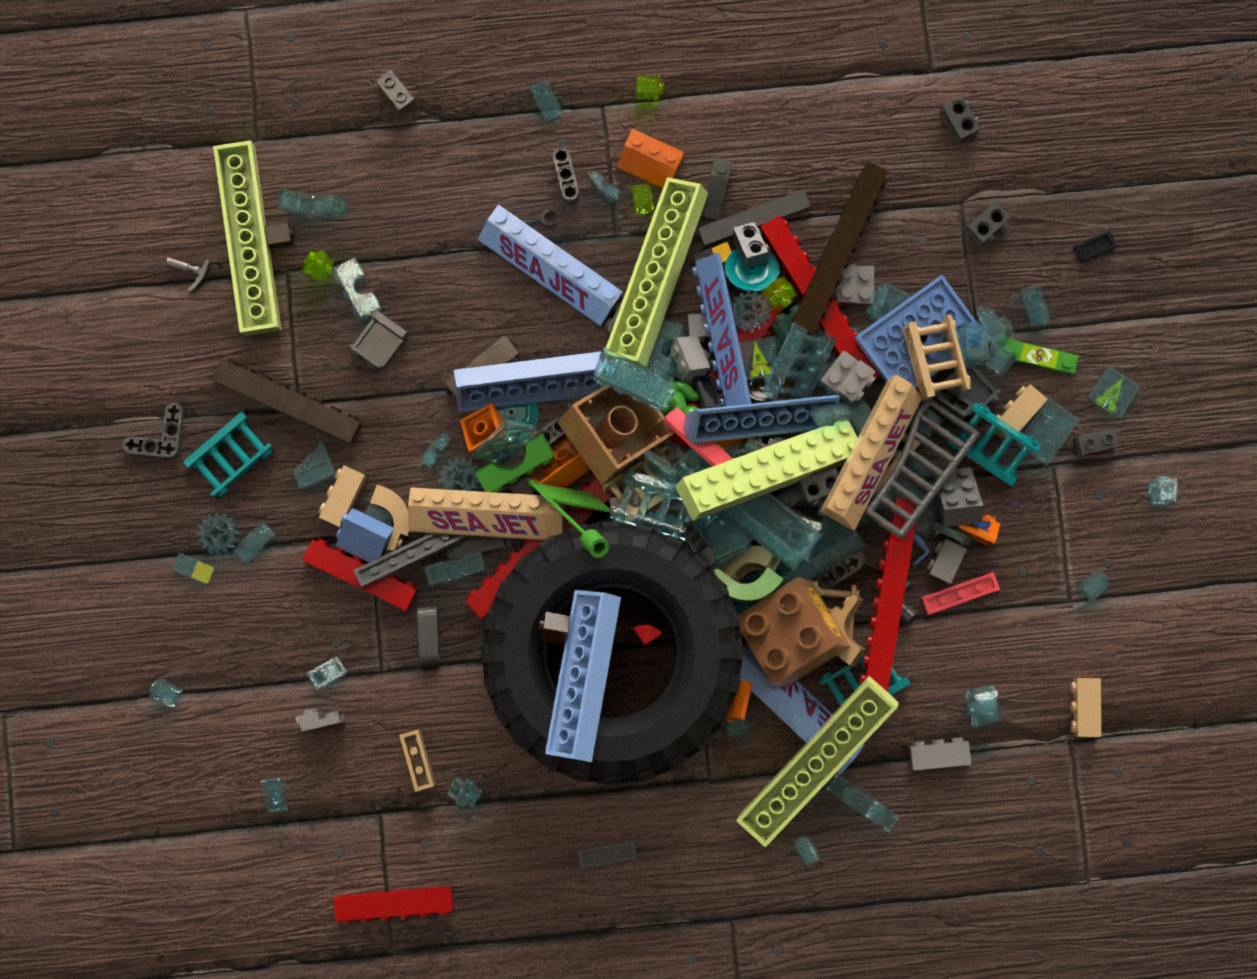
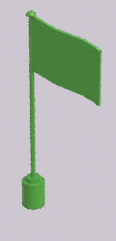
(590, 539)

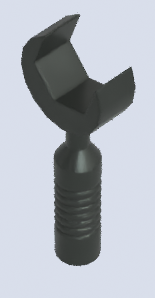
(530, 221)

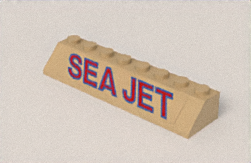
(872, 452)
(483, 514)

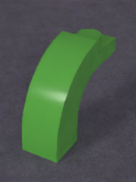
(754, 591)

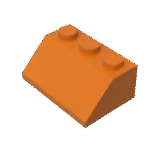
(649, 159)
(564, 468)

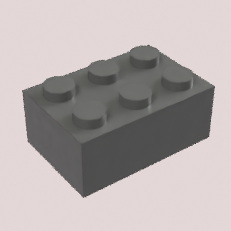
(959, 499)

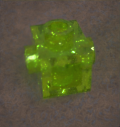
(317, 265)
(779, 293)

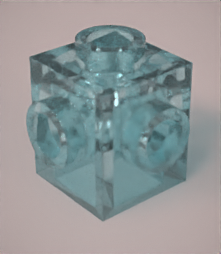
(1163, 491)
(737, 727)
(467, 794)

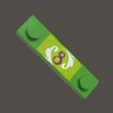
(1043, 357)

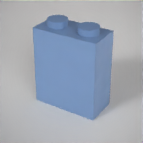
(363, 536)

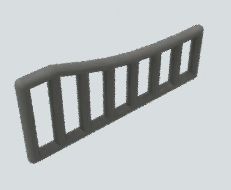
(908, 452)

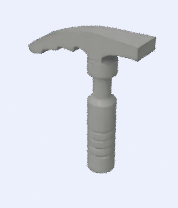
(185, 266)

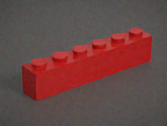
(342, 567)
(393, 903)

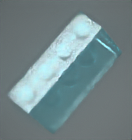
(634, 379)

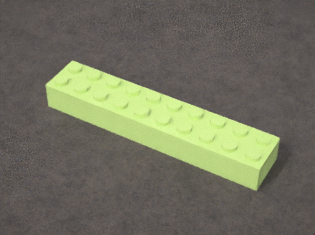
(247, 238)
(657, 270)
(766, 470)
(817, 761)

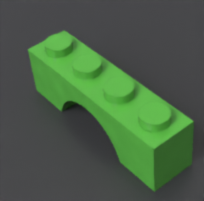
(494, 476)

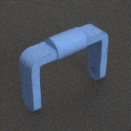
(920, 543)

